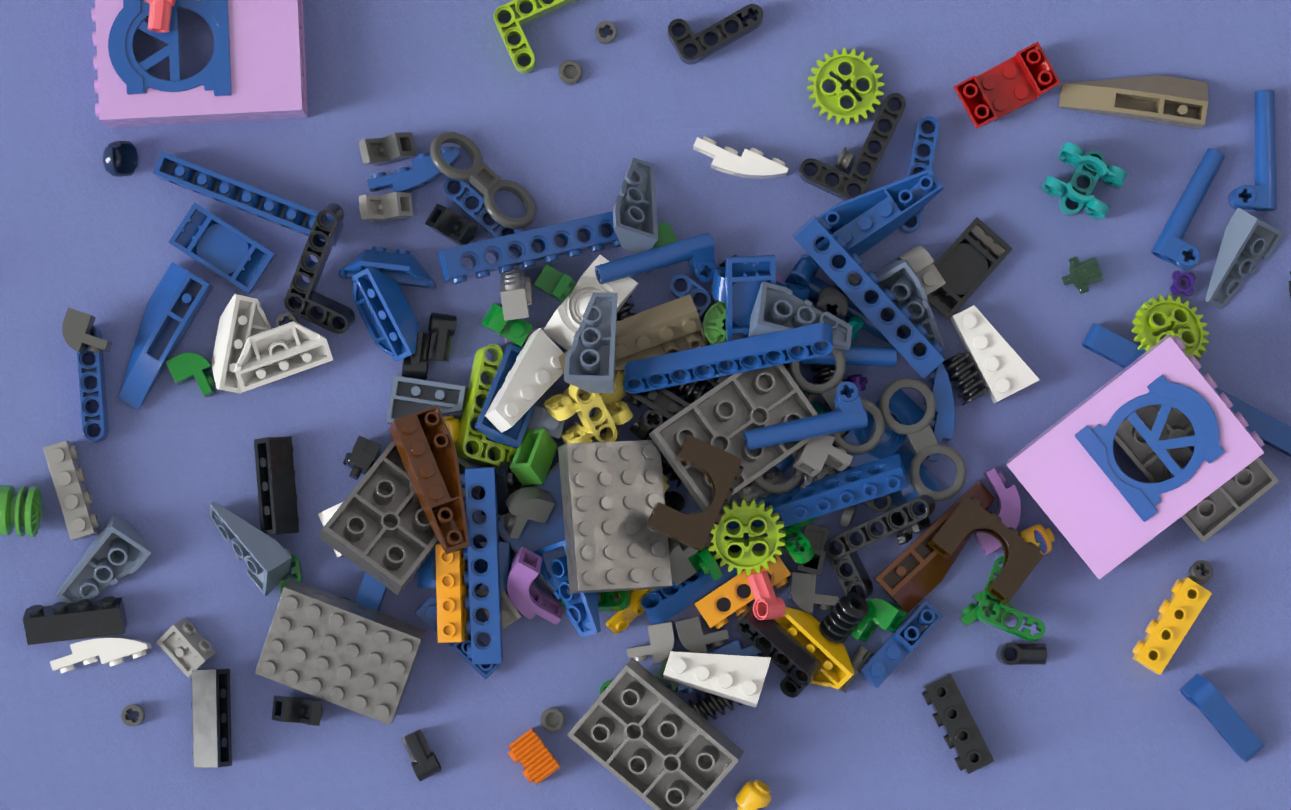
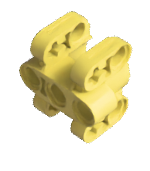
(609, 416)

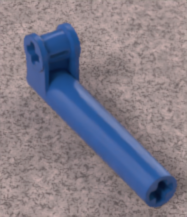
(1263, 193)
(1169, 243)
(696, 250)
(804, 274)
(860, 357)
(849, 416)

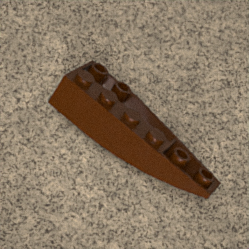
(434, 474)
(919, 566)

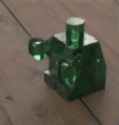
(1083, 274)

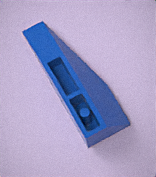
(878, 213)
(161, 330)

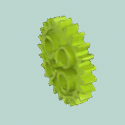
(860, 71)
(1164, 313)
(747, 557)

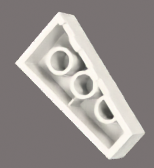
(993, 357)
(528, 380)
(719, 674)

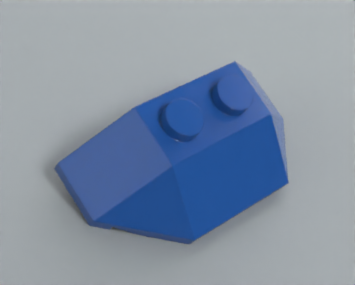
(397, 265)
(385, 313)

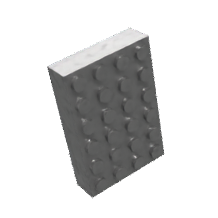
(723, 414)
(1220, 505)
(605, 512)
(384, 523)
(340, 651)
(655, 741)

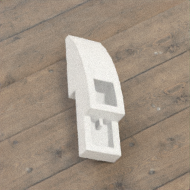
(749, 165)
(109, 650)

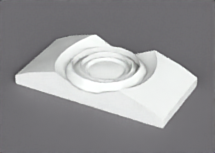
(570, 313)

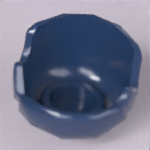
(120, 158)

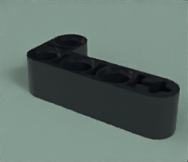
(717, 30)
(783, 649)

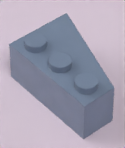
(415, 395)

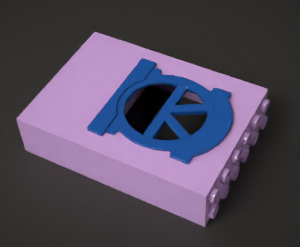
(250, 77)
(1089, 496)

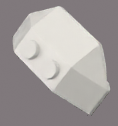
(239, 321)
(280, 354)

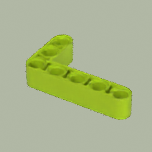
(514, 27)
(471, 412)

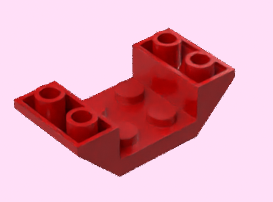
(1007, 86)

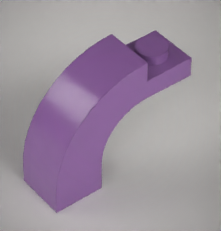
(1008, 509)
(525, 594)

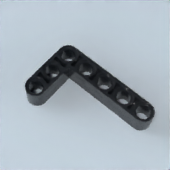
(864, 157)
(313, 271)
(870, 535)

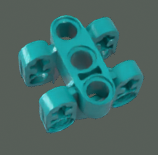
(1109, 175)

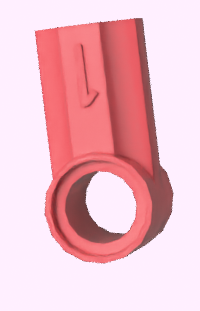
(160, 15)
(766, 603)

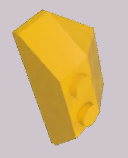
(834, 660)

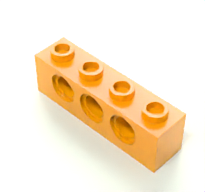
(451, 596)
(708, 605)

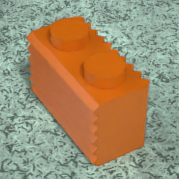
(534, 757)

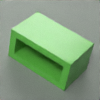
(534, 457)

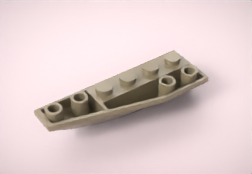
(1141, 98)
(657, 332)

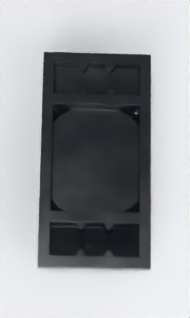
(967, 266)

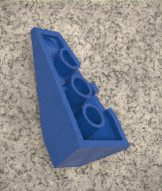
(581, 607)

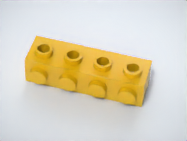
(1171, 625)

